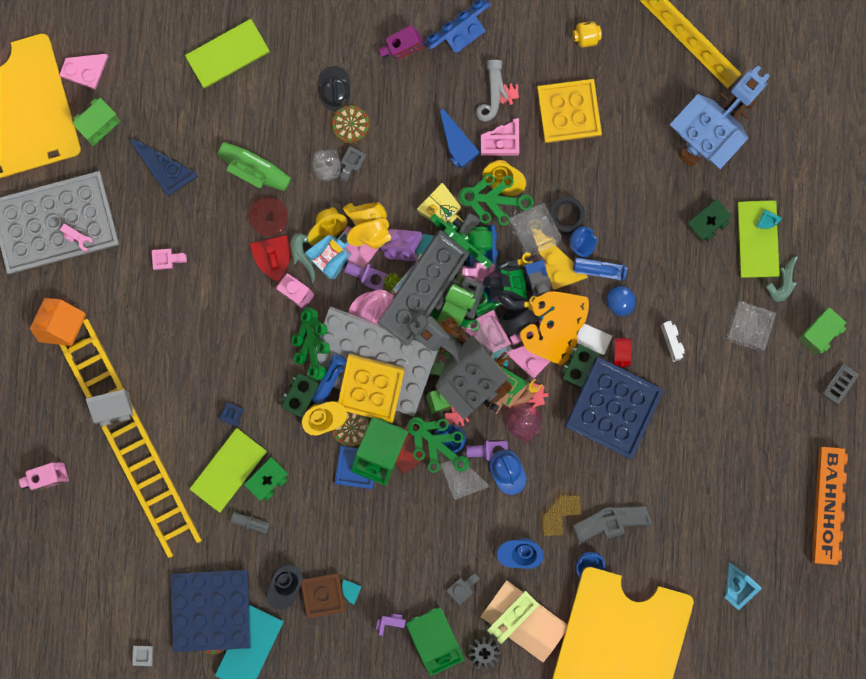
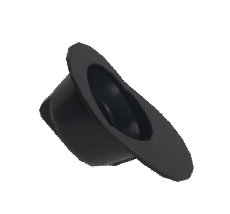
(334, 88)
(284, 586)

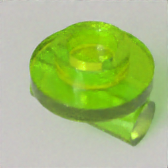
(391, 281)

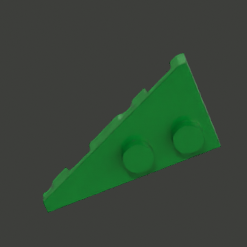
(463, 240)

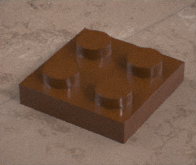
(323, 595)

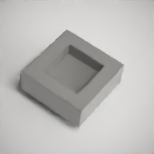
(142, 656)

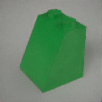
(379, 451)
(435, 641)

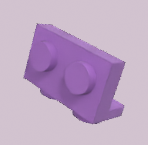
(402, 245)
(393, 620)

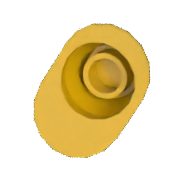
(501, 169)
(327, 223)
(371, 233)
(324, 417)

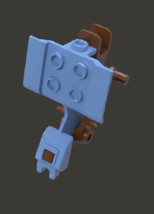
(712, 129)

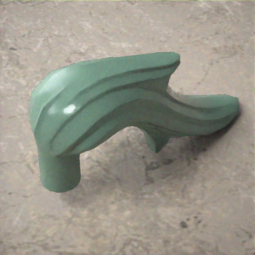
(299, 255)
(786, 285)

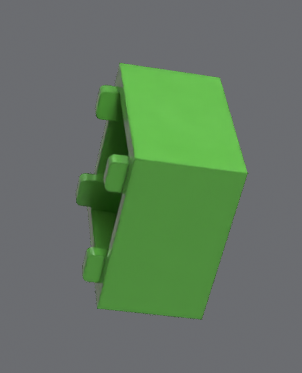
(96, 121)
(822, 331)

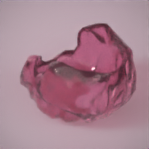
(524, 422)

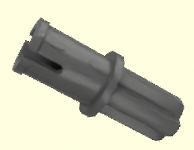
(249, 522)

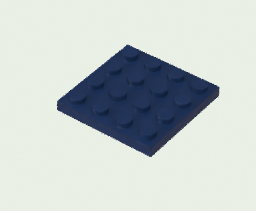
(613, 408)
(211, 611)

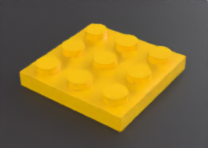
(569, 111)
(371, 388)

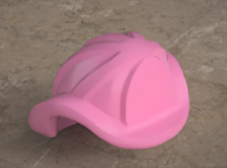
(371, 305)

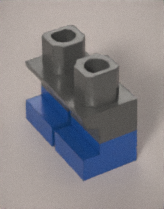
(538, 280)

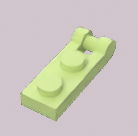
(513, 616)

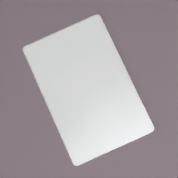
(593, 339)

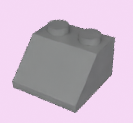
(110, 407)

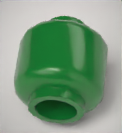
(481, 239)

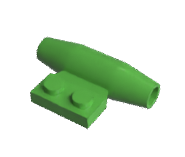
(252, 167)

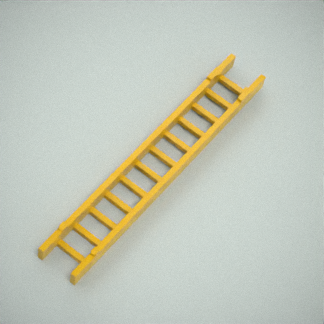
(119, 454)

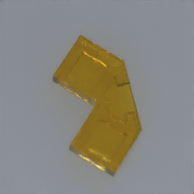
(562, 507)

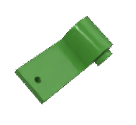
(457, 304)

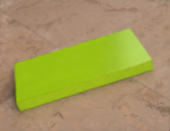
(227, 53)
(757, 246)
(228, 470)

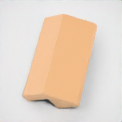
(537, 633)

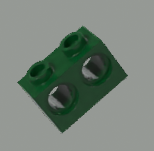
(575, 364)
(304, 397)

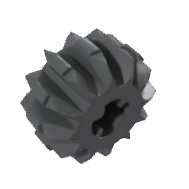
(479, 657)

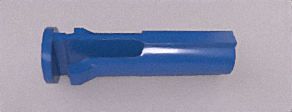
(599, 268)
(329, 379)

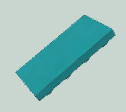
(249, 662)

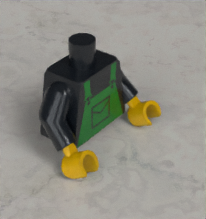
(508, 284)

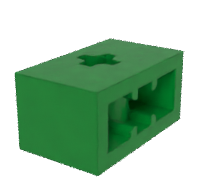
(256, 482)

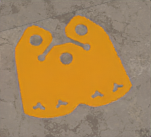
(565, 326)

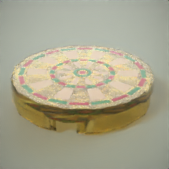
(350, 124)
(352, 430)

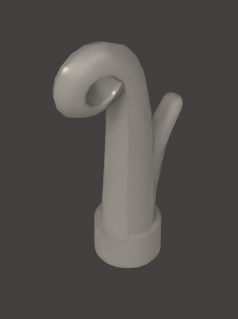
(496, 87)

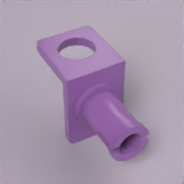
(365, 275)
(485, 450)

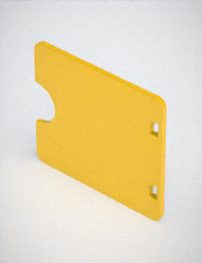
(33, 109)
(622, 637)

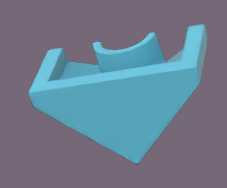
(739, 587)

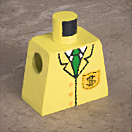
(443, 205)

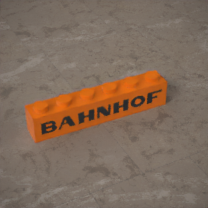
(828, 506)

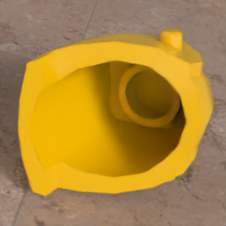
(365, 213)

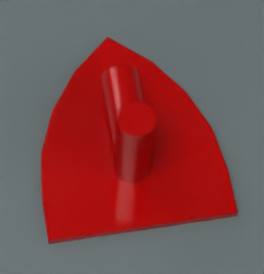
(272, 256)

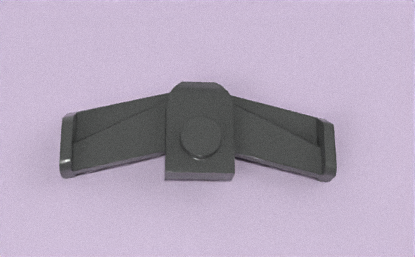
(611, 522)

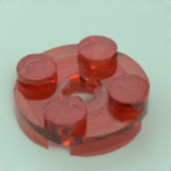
(269, 206)

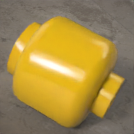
(587, 34)

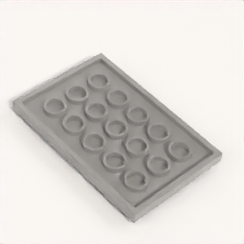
(34, 219)
(364, 338)

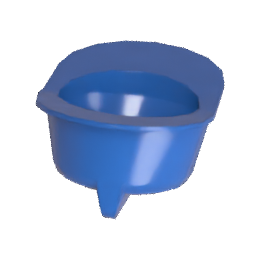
(508, 472)
(520, 554)

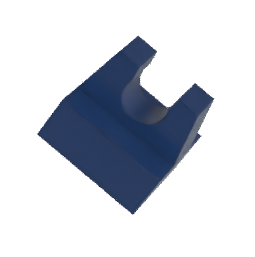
(231, 414)

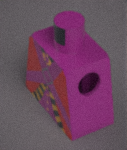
(410, 43)

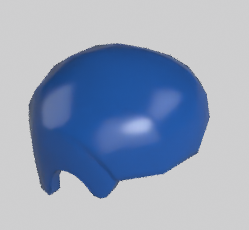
(582, 241)
(621, 301)
(455, 447)
(589, 559)

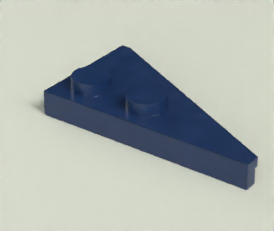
(167, 172)

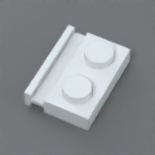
(676, 349)

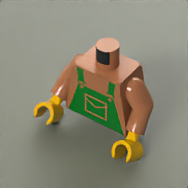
(519, 394)

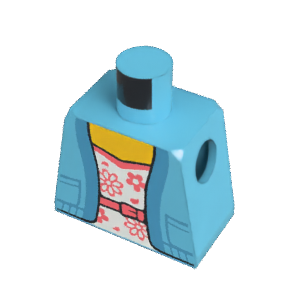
(330, 254)

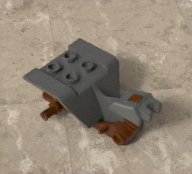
(470, 372)

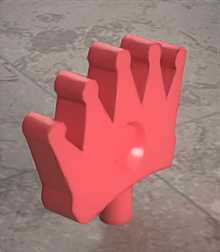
(512, 94)
(538, 397)
(454, 417)

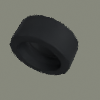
(574, 202)
(516, 320)

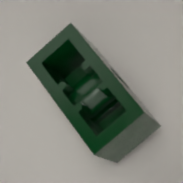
(714, 211)

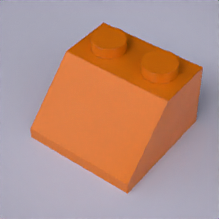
(57, 322)

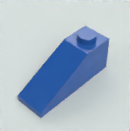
(459, 146)

